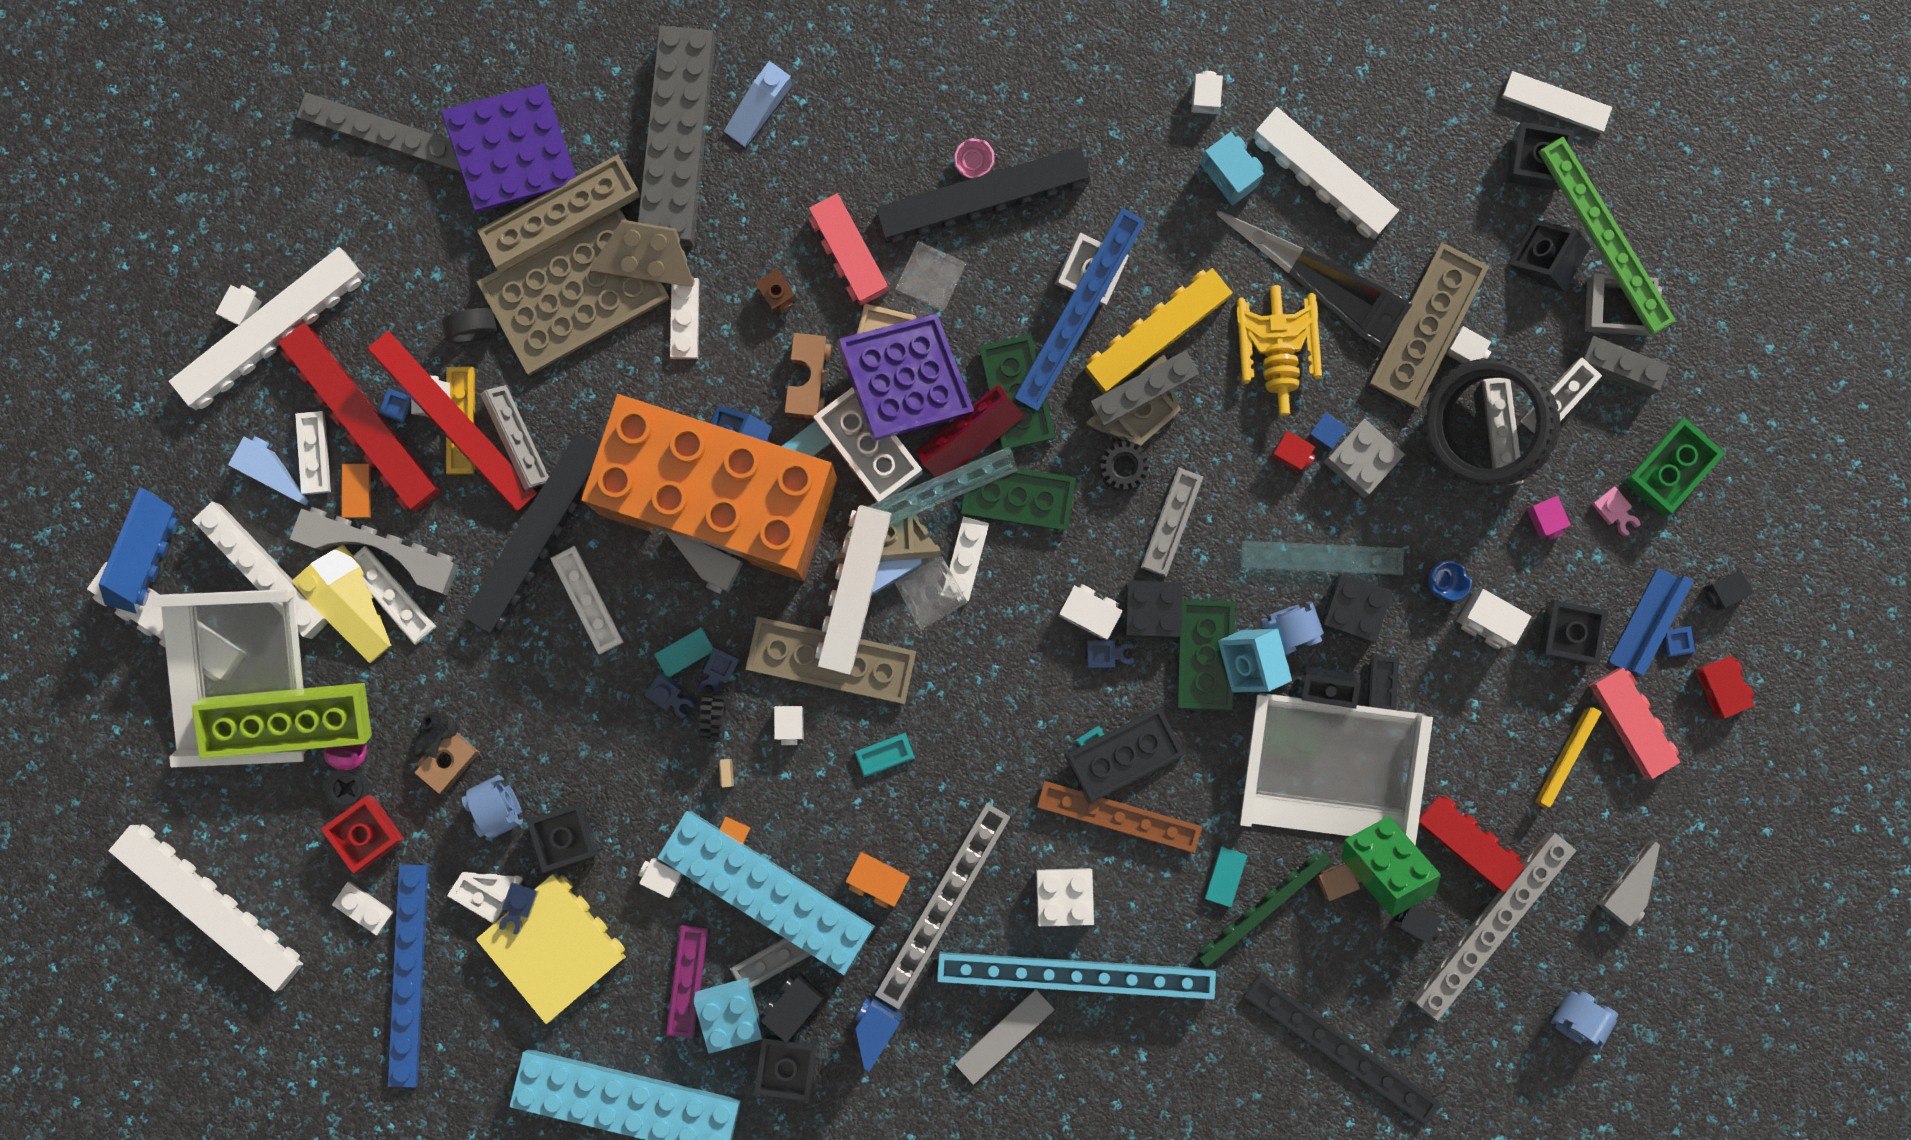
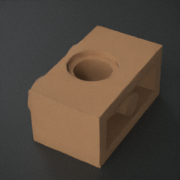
(442, 778)

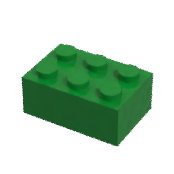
(1673, 467)
(1390, 866)

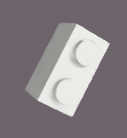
(1091, 612)

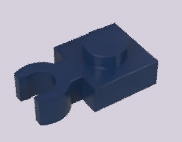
(1103, 654)
(718, 667)
(666, 693)
(519, 903)

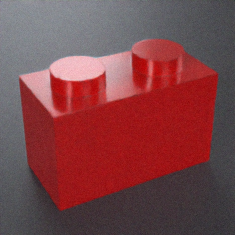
(1725, 687)

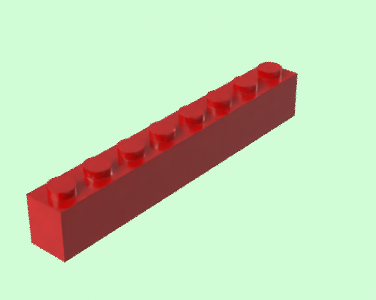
(359, 417)

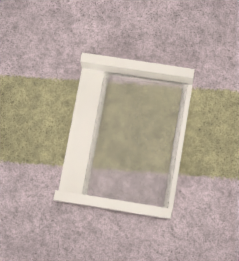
(228, 648)
(1334, 766)

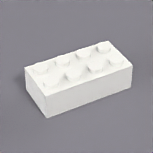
(881, 464)

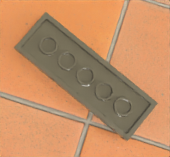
(558, 213)
(1429, 325)
(790, 654)

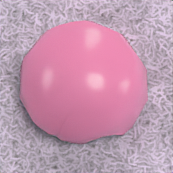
(974, 158)

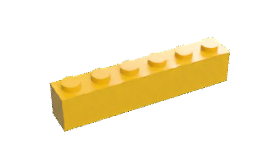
(1158, 331)

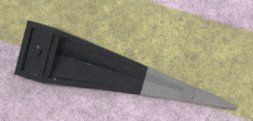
(1358, 300)

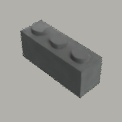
(1624, 365)

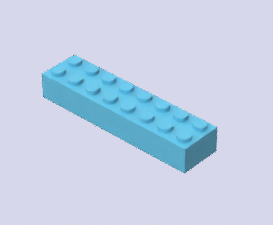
(766, 892)
(620, 1100)

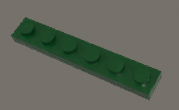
(1272, 900)

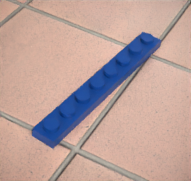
(1079, 309)
(408, 976)

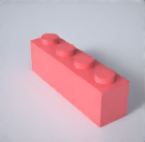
(848, 249)
(1634, 723)

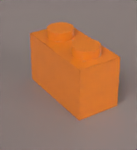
(877, 880)

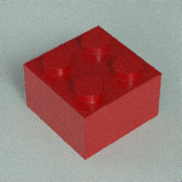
(363, 834)

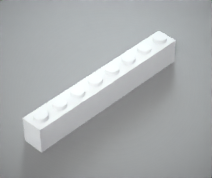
(263, 330)
(206, 907)

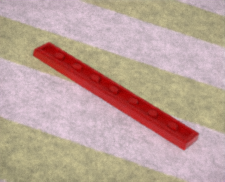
(450, 419)

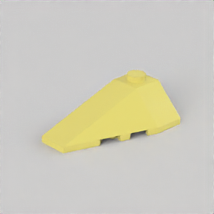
(340, 595)

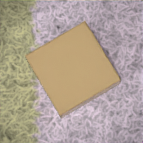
(726, 773)

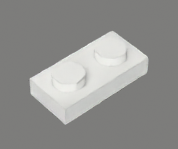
(363, 908)

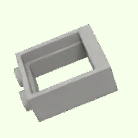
(1595, 302)

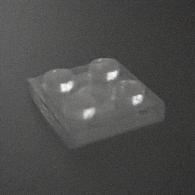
(930, 276)
(931, 592)

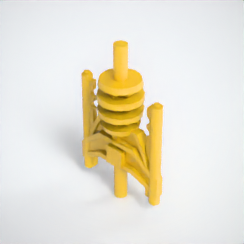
(1279, 339)

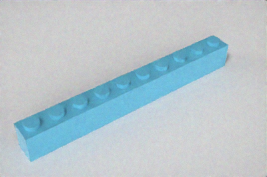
(1076, 975)

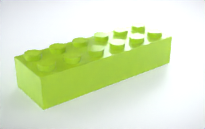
(281, 720)

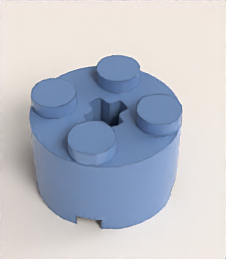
(1296, 626)
(492, 807)
(1584, 1020)

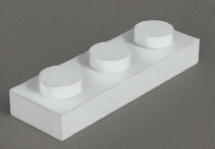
(684, 321)
(313, 453)
(968, 553)

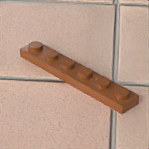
(1120, 817)

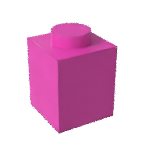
(1549, 518)

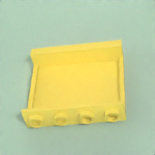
(556, 951)

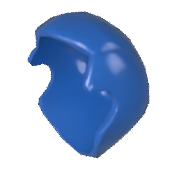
(1449, 581)

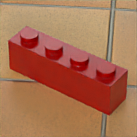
(1469, 843)

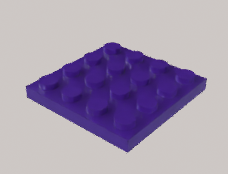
(508, 147)
(904, 377)

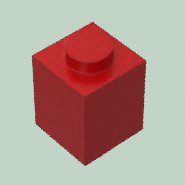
(1294, 452)

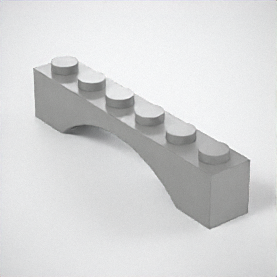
(324, 533)

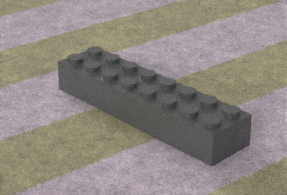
(677, 130)

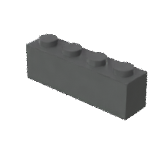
(1144, 389)

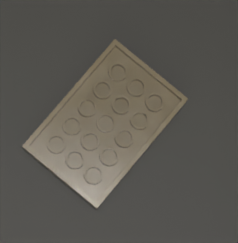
(559, 304)

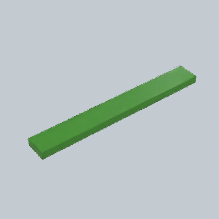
(1606, 236)

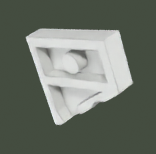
(483, 893)

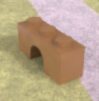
(806, 399)

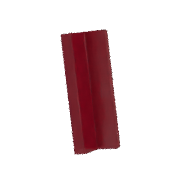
(971, 433)

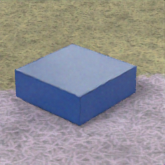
(396, 405)
(1328, 431)
(1679, 642)

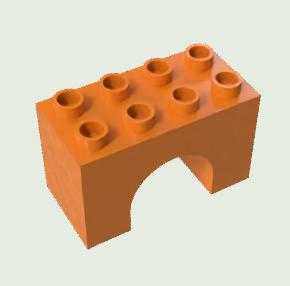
(710, 486)

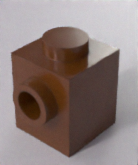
(776, 292)

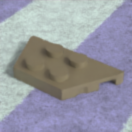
(645, 253)
(1145, 422)
(904, 541)

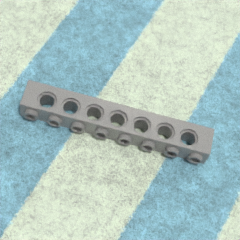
(942, 906)
(1492, 926)

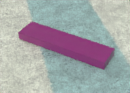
(687, 981)

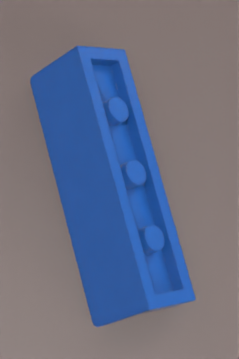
(1650, 622)

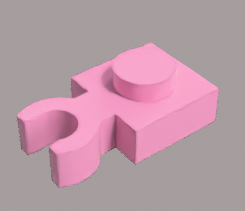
(1614, 507)

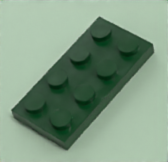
(1008, 365)
(1024, 499)
(1201, 667)

